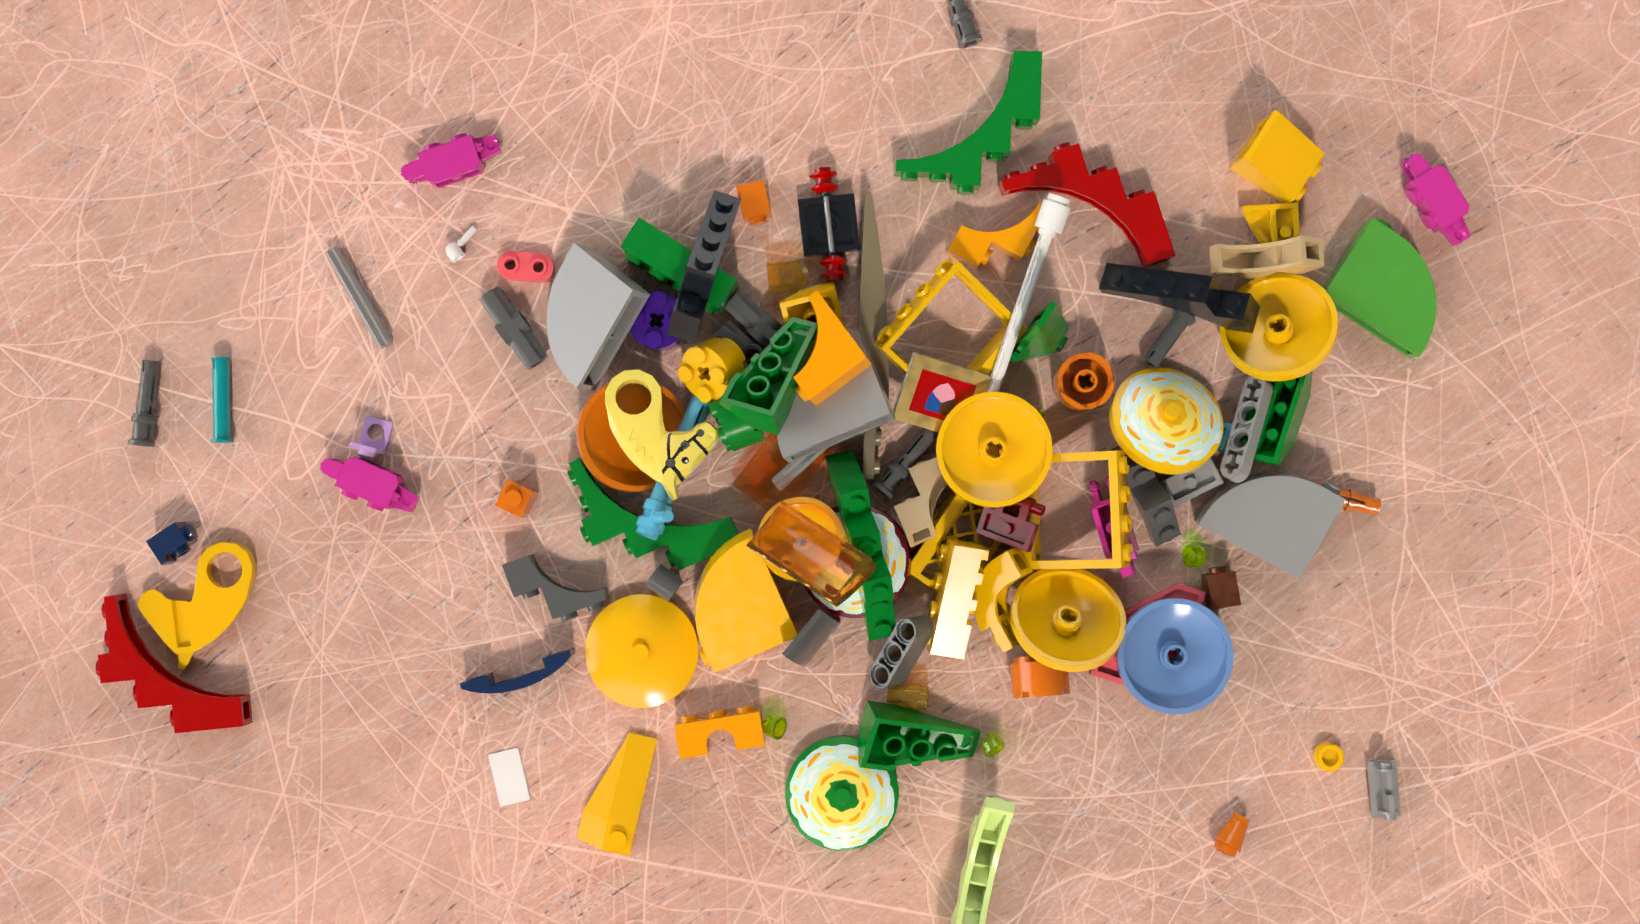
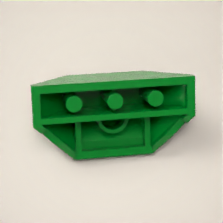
(1282, 419)

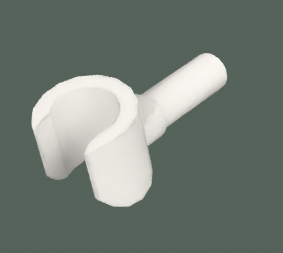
(454, 249)

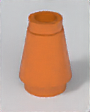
(1232, 835)

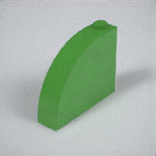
(1385, 288)

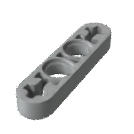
(1241, 428)

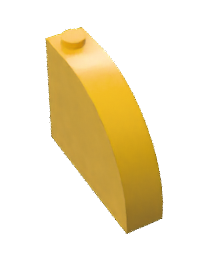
(739, 606)

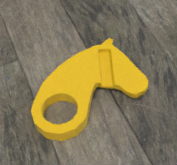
(213, 608)

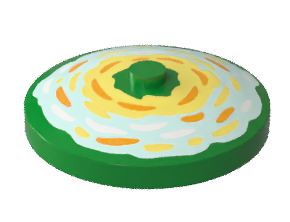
(836, 799)

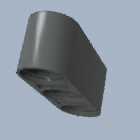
(901, 651)

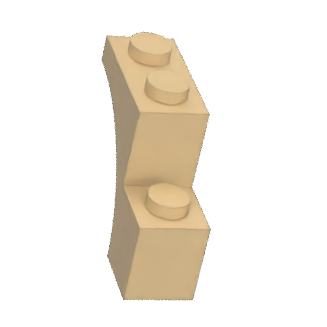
(1260, 260)
(917, 513)

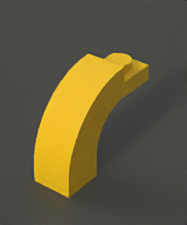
(993, 592)

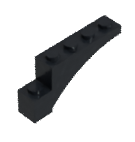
(703, 266)
(1183, 292)

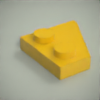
(1272, 221)

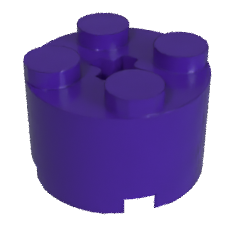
(655, 338)

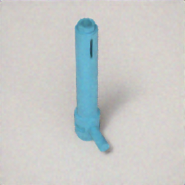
(658, 507)

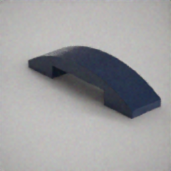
(487, 684)

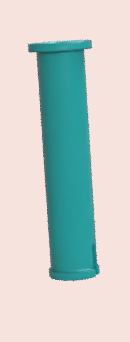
(221, 400)

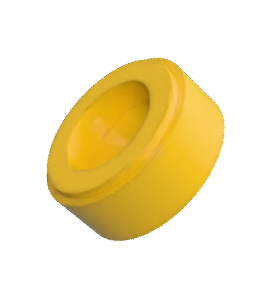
(1328, 756)

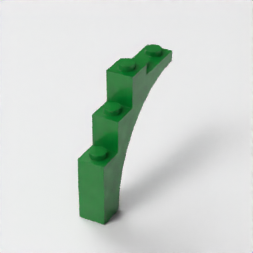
(963, 162)
(610, 519)
(863, 533)

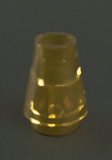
(909, 696)

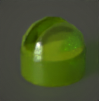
(1188, 558)
(775, 726)
(992, 745)

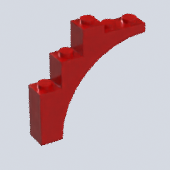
(1068, 175)
(156, 686)

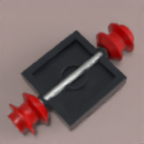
(828, 224)

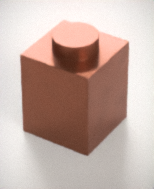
(1220, 588)

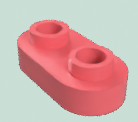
(525, 266)

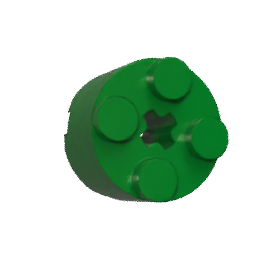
(734, 431)

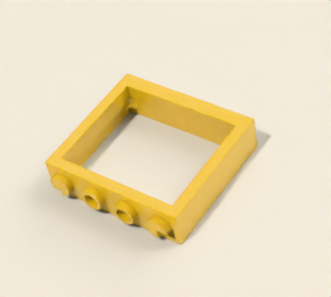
(986, 359)
(1120, 520)

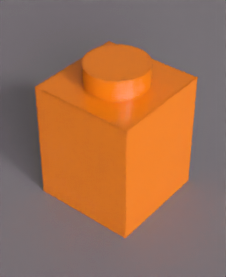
(754, 202)
(516, 498)

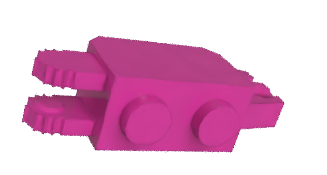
(452, 161)
(1436, 198)
(371, 482)
(1102, 519)

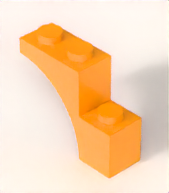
(972, 245)

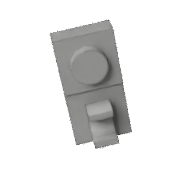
(1191, 484)

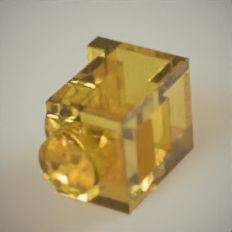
(778, 285)

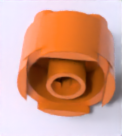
(1098, 375)
(1037, 679)

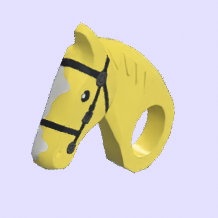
(643, 438)

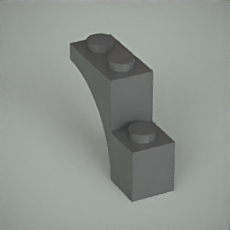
(1152, 502)
(527, 576)

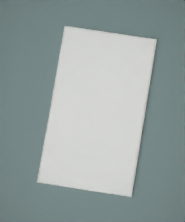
(509, 777)

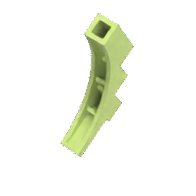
(983, 853)

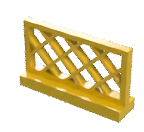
(943, 522)

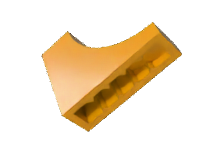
(834, 358)

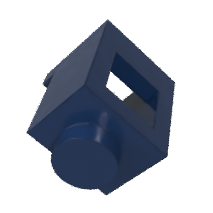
(172, 542)

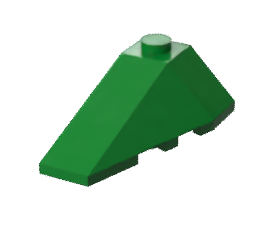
(1043, 335)
(903, 736)

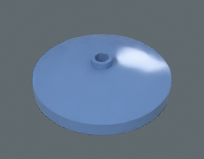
(1200, 661)

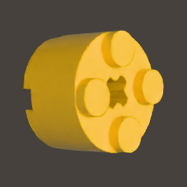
(710, 366)

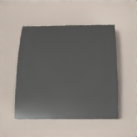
(811, 638)

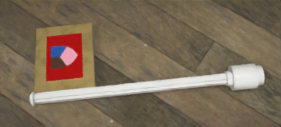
(936, 387)

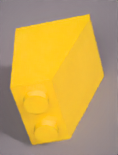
(1279, 159)

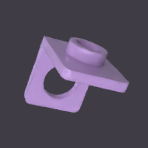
(366, 445)

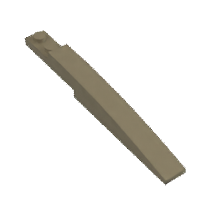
(871, 320)

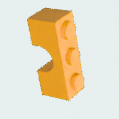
(744, 725)

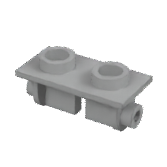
(1383, 789)

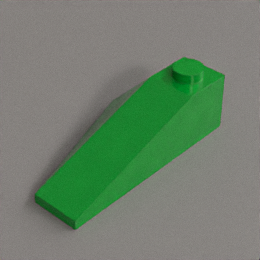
(766, 387)

